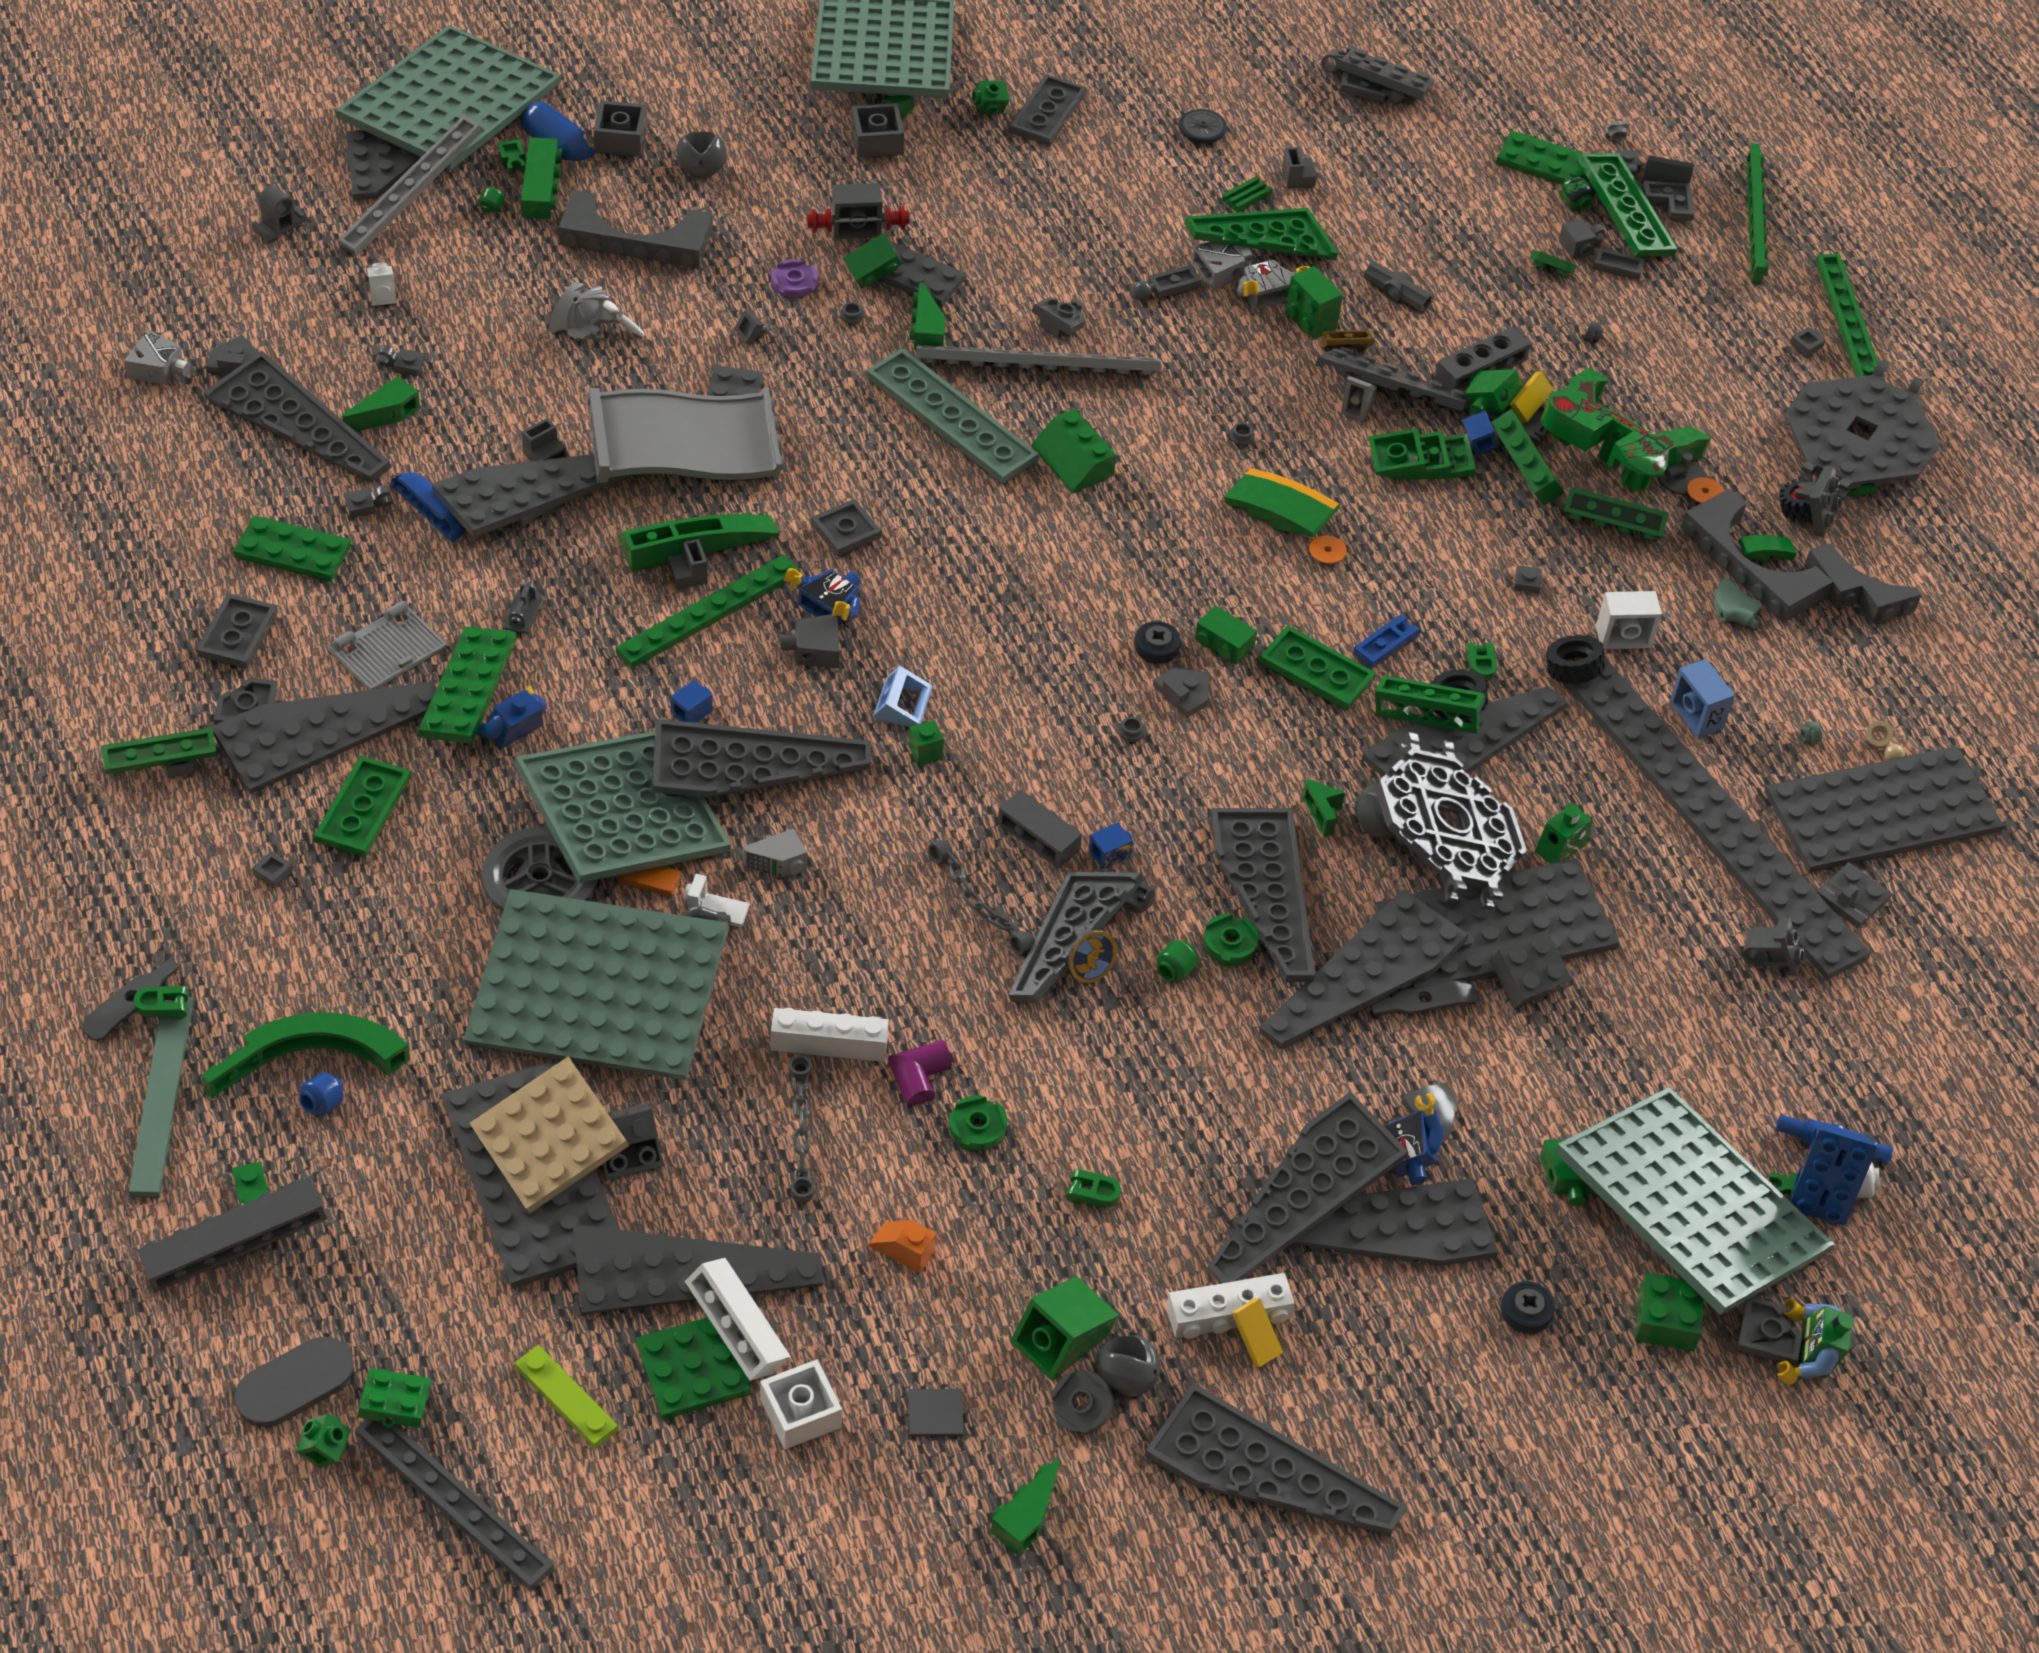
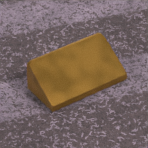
(1349, 338)

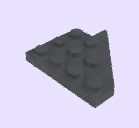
(375, 164)

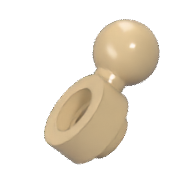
(1891, 750)

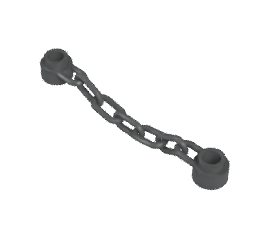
(940, 852)
(801, 1183)

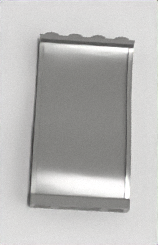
(684, 434)

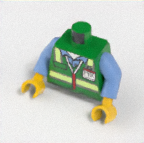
(1823, 1341)

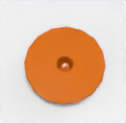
(1703, 489)
(1327, 549)

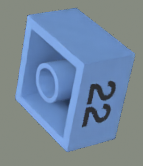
(1702, 698)

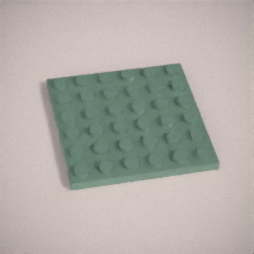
(605, 810)

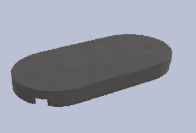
(294, 1381)

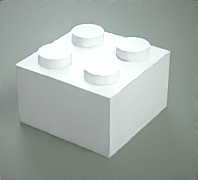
(1628, 619)
(801, 1404)

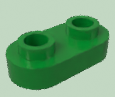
(1543, 260)

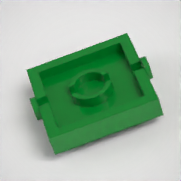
(394, 1397)

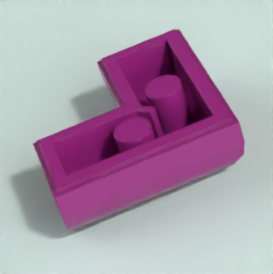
(914, 1065)

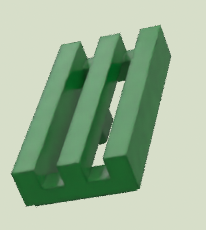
(1245, 192)

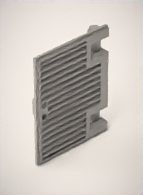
(387, 646)

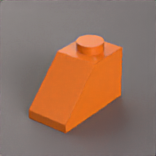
(906, 1243)

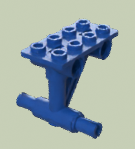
(1833, 1168)

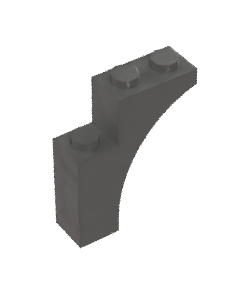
(1876, 598)

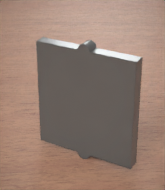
(935, 1412)

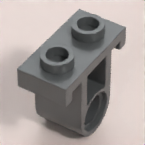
(277, 214)
(1774, 947)

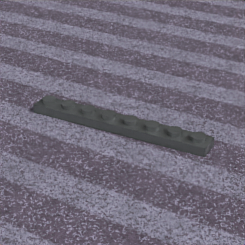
(456, 1502)

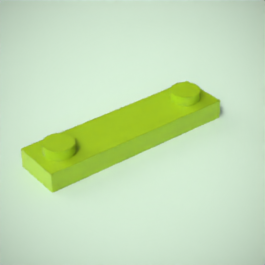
(566, 1396)

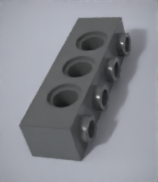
(1497, 352)

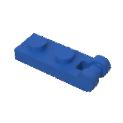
(1386, 641)

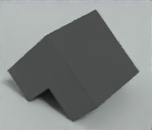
(1297, 171)
(541, 442)
(690, 566)

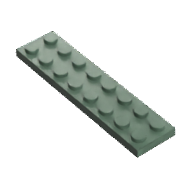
(952, 415)

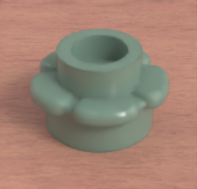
(1811, 732)

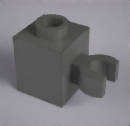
(1579, 238)

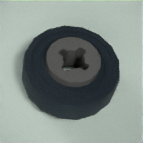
(1157, 642)
(1527, 1318)

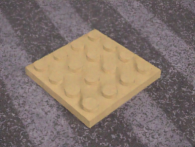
(549, 1134)

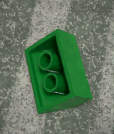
(1075, 451)

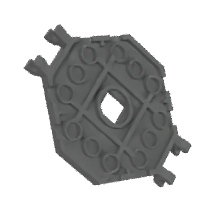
(1895, 451)
(1489, 830)

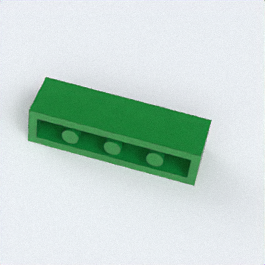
(540, 178)
(1527, 457)

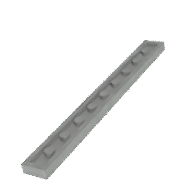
(1049, 360)

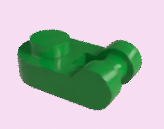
(1482, 659)
(151, 1001)
(1104, 1190)

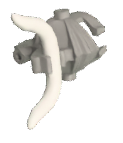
(586, 312)

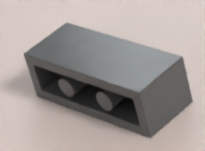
(1039, 828)

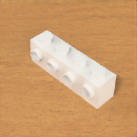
(829, 1034)
(1210, 1307)
(737, 1319)

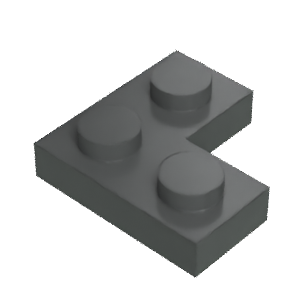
(1674, 194)

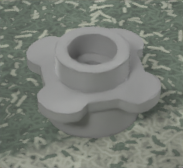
(1617, 130)

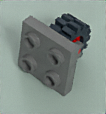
(1813, 500)

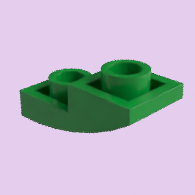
(1763, 546)

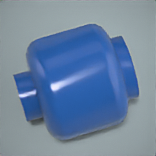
(321, 1094)

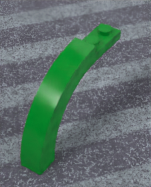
(306, 1032)

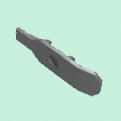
(1438, 995)
(117, 1008)

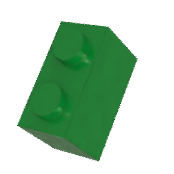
(872, 261)
(1225, 635)

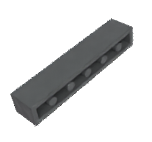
(231, 1234)

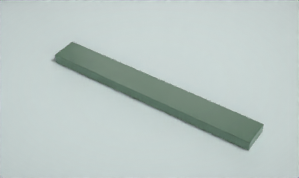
(160, 1105)

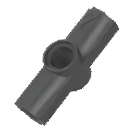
(1398, 286)

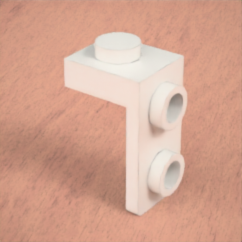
(381, 284)
(697, 895)

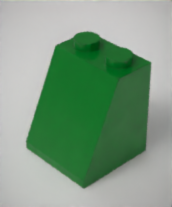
(1063, 1326)

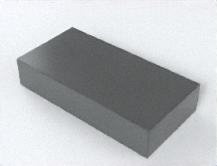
(1619, 263)

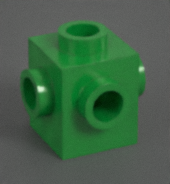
(990, 96)
(323, 1440)

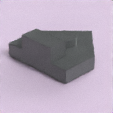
(1059, 316)
(230, 356)
(1184, 689)

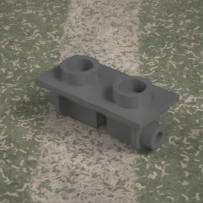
(523, 609)

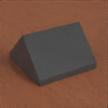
(1667, 170)

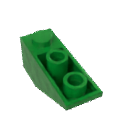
(928, 319)
(385, 406)
(1023, 1517)

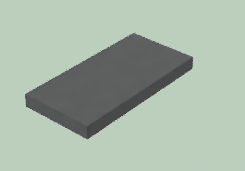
(1047, 110)

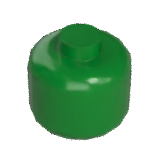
(491, 199)

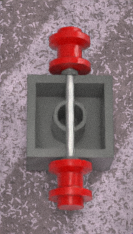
(857, 213)

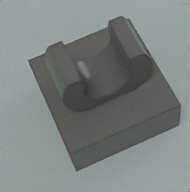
(750, 327)

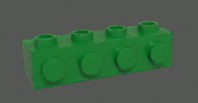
(1617, 512)

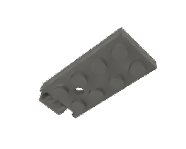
(1379, 71)

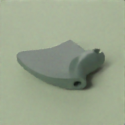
(1735, 606)

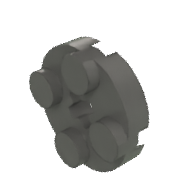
(1065, 1404)

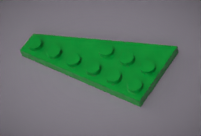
(1272, 230)

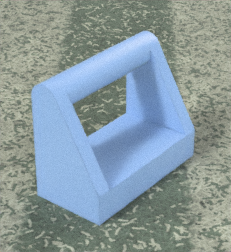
(887, 704)

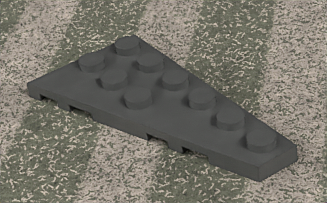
(1390, 377)
(1081, 905)

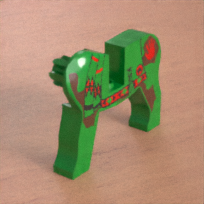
(1581, 422)

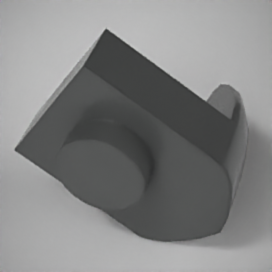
(1142, 898)

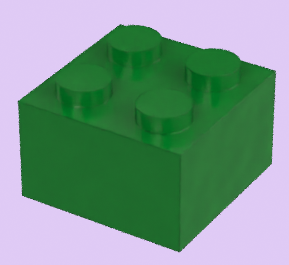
(1313, 302)
(1668, 1312)

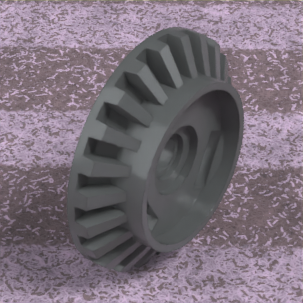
(538, 853)

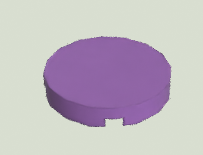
(794, 285)

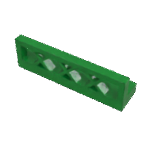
(1428, 698)
(158, 750)

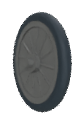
(1202, 126)

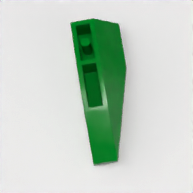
(653, 543)

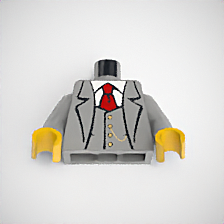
(1265, 283)

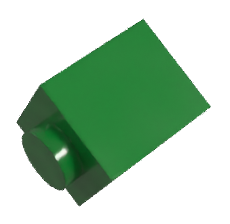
(926, 743)

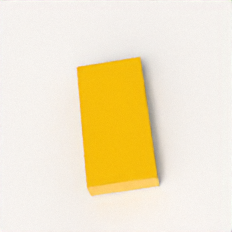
(1531, 396)
(1257, 1332)

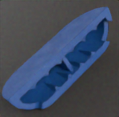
(544, 121)
(419, 494)

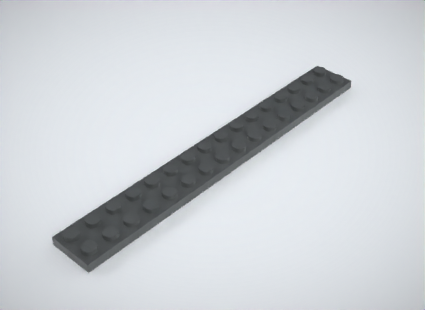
(1719, 821)

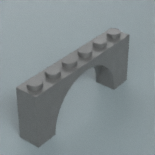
(679, 245)
(1781, 592)

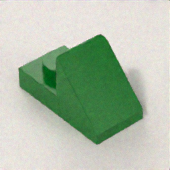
(1322, 804)

